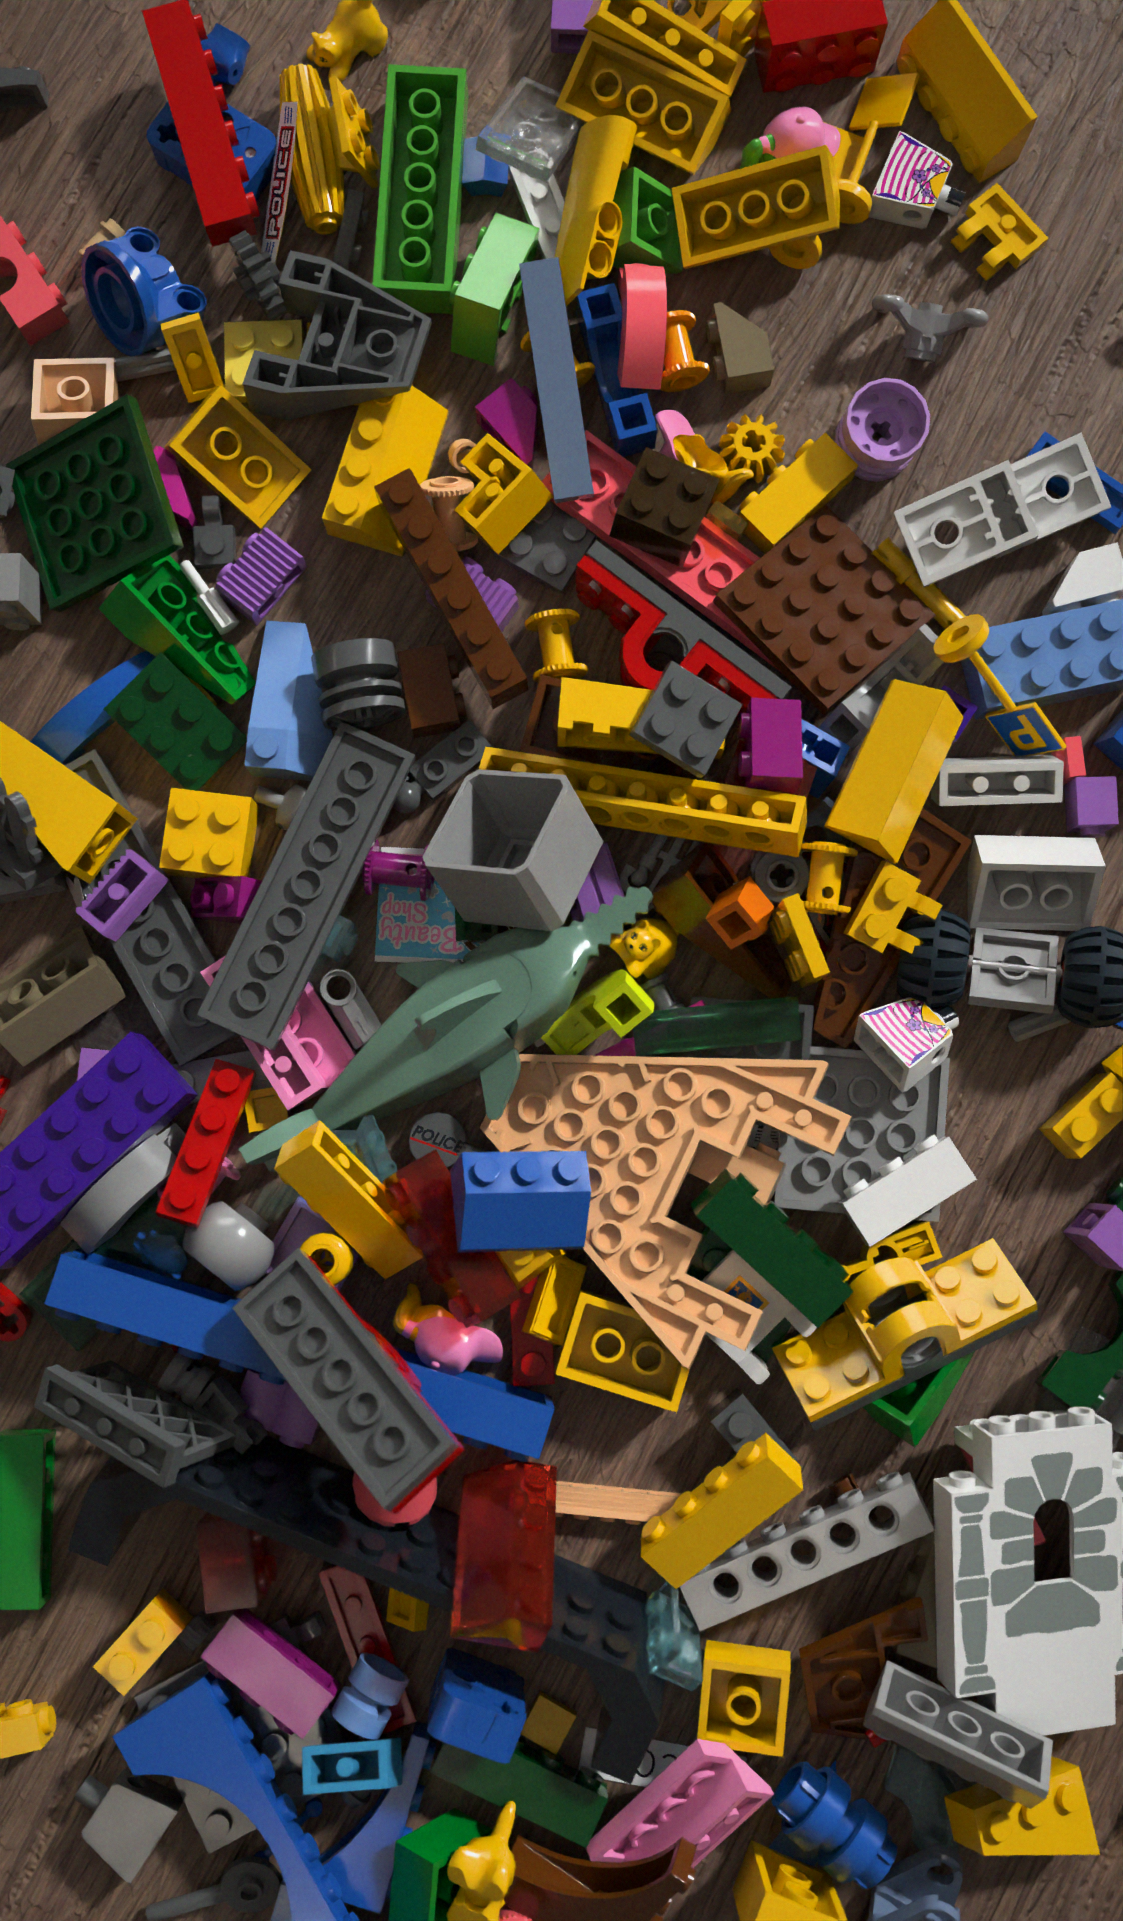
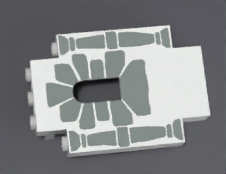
(1023, 1645)

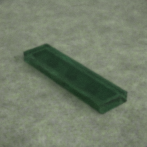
(718, 1026)

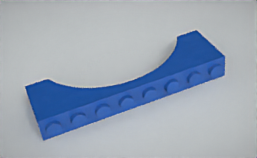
(206, 1742)

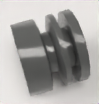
(358, 683)

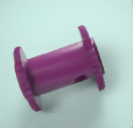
(395, 870)

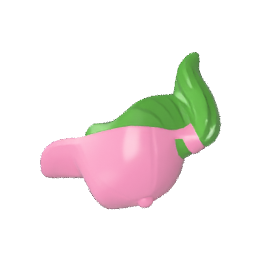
(789, 134)

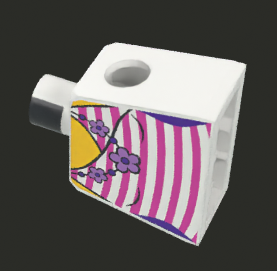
(914, 185)
(906, 1039)

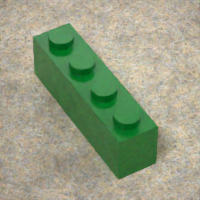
(26, 1517)

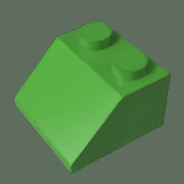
(648, 223)

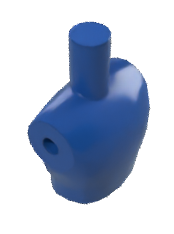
(228, 53)

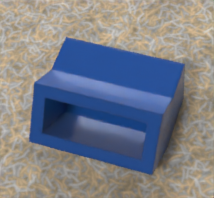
(481, 173)

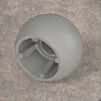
(231, 1244)

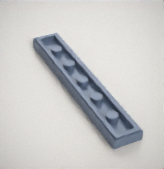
(556, 380)

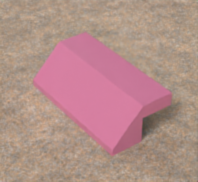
(309, 1052)
(696, 1798)

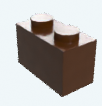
(429, 690)

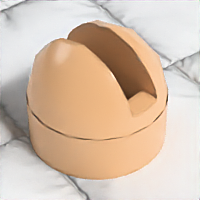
(456, 447)

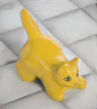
(353, 29)
(646, 947)
(483, 1872)

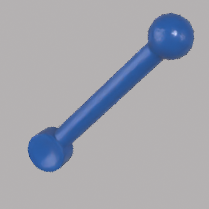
(313, 1809)

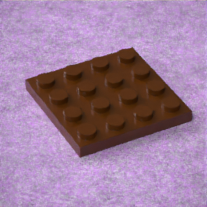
(823, 609)

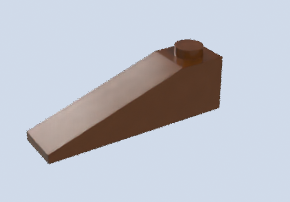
(685, 900)

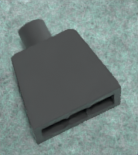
(127, 1819)

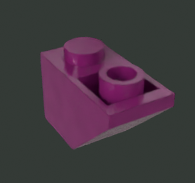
(223, 898)

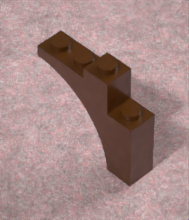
(574, 1889)

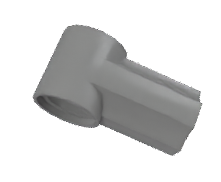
(353, 1011)

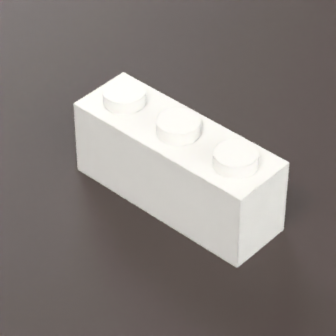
(999, 780)
(906, 1189)

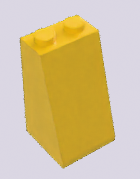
(71, 815)

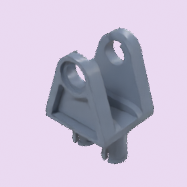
(916, 1892)

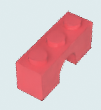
(30, 301)

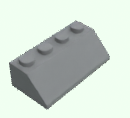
(960, 1736)

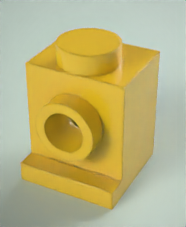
(25, 1727)

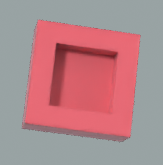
(1073, 759)

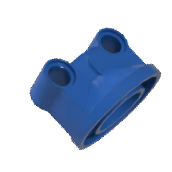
(135, 291)

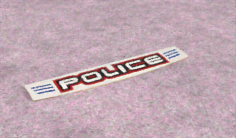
(280, 179)

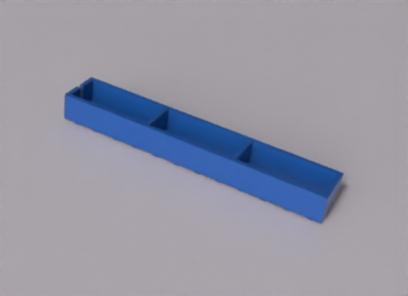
(206, 1324)

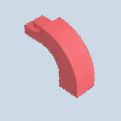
(643, 325)

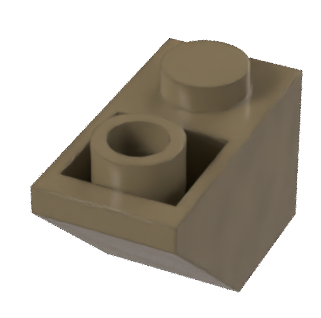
(741, 351)

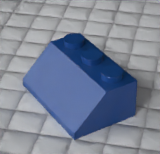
(521, 1200)

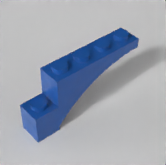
(364, 1855)

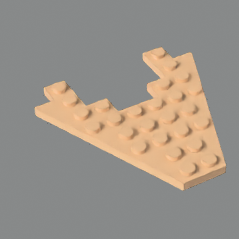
(640, 1136)

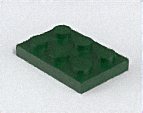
(176, 723)

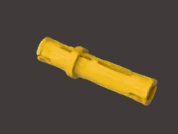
(903, 567)

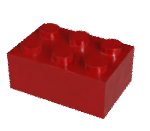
(817, 41)

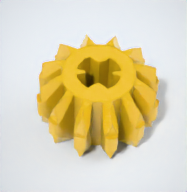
(760, 438)

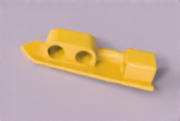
(589, 216)

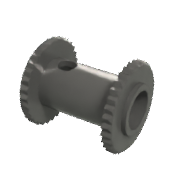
(776, 890)

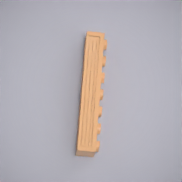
(611, 1502)

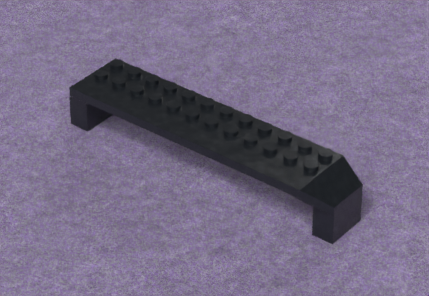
(315, 1511)

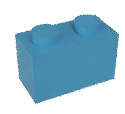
(352, 1766)

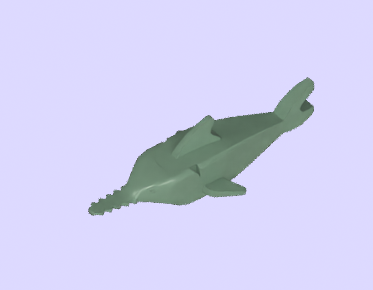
(462, 1025)

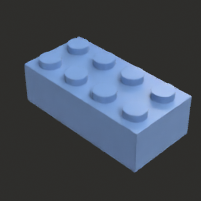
(1051, 658)

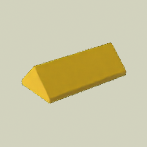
(895, 768)

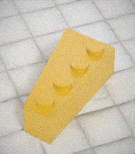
(602, 716)

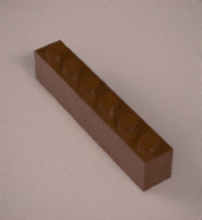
(451, 588)

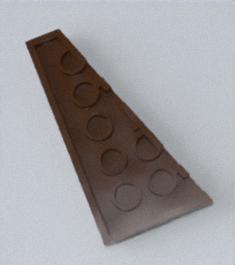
(855, 969)

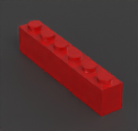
(199, 121)

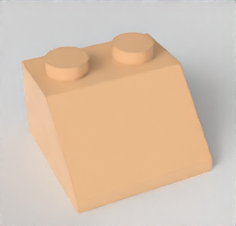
(70, 392)

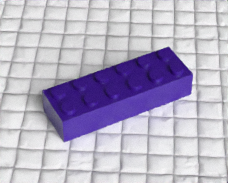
(82, 1138)

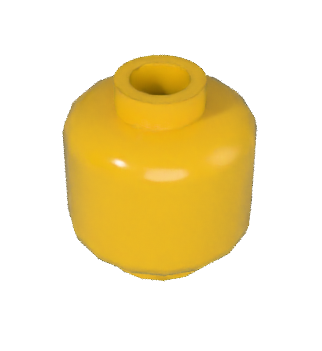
(340, 1249)

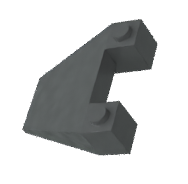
(354, 351)

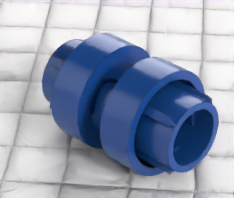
(849, 1835)

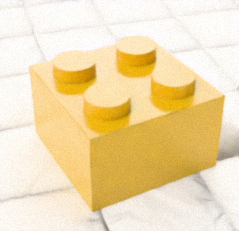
(208, 834)
(745, 1697)

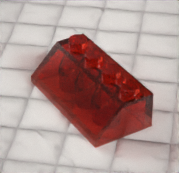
(471, 1280)
(506, 1556)

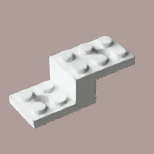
(1002, 509)

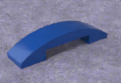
(84, 715)

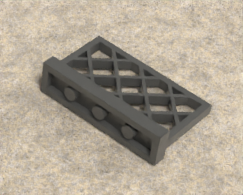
(114, 1419)

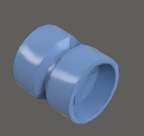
(373, 1689)

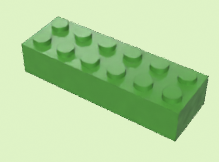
(421, 185)

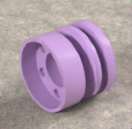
(894, 412)

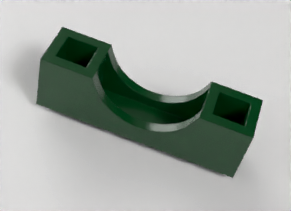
(1080, 1378)

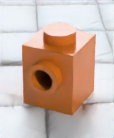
(740, 913)

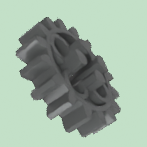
(257, 275)

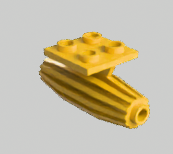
(326, 145)

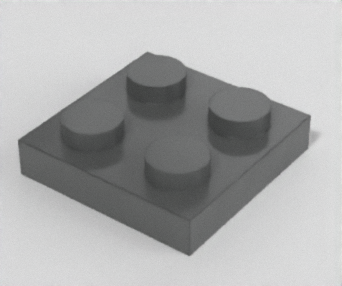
(685, 719)

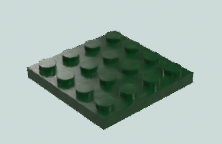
(94, 504)

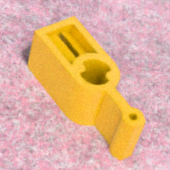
(895, 1243)

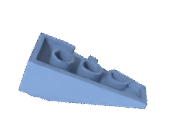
(285, 716)

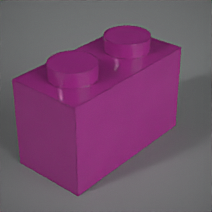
(771, 745)

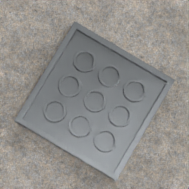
(881, 1128)

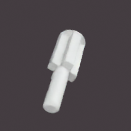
(210, 601)

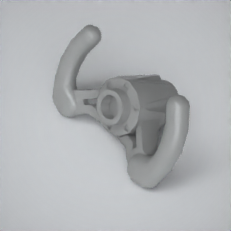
(927, 324)

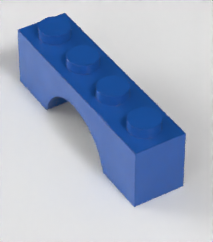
(625, 409)

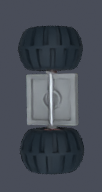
(1015, 969)

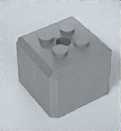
(514, 849)

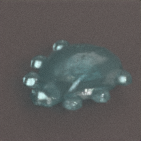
(161, 1252)

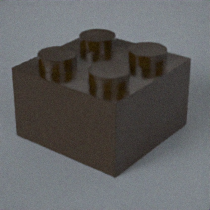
(664, 507)

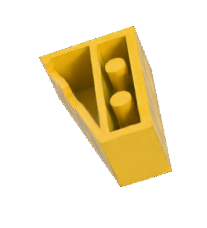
(1002, 1827)

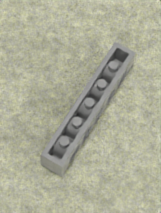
(910, 1520)

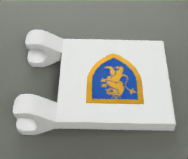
(744, 1283)

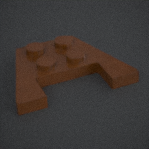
(846, 1667)

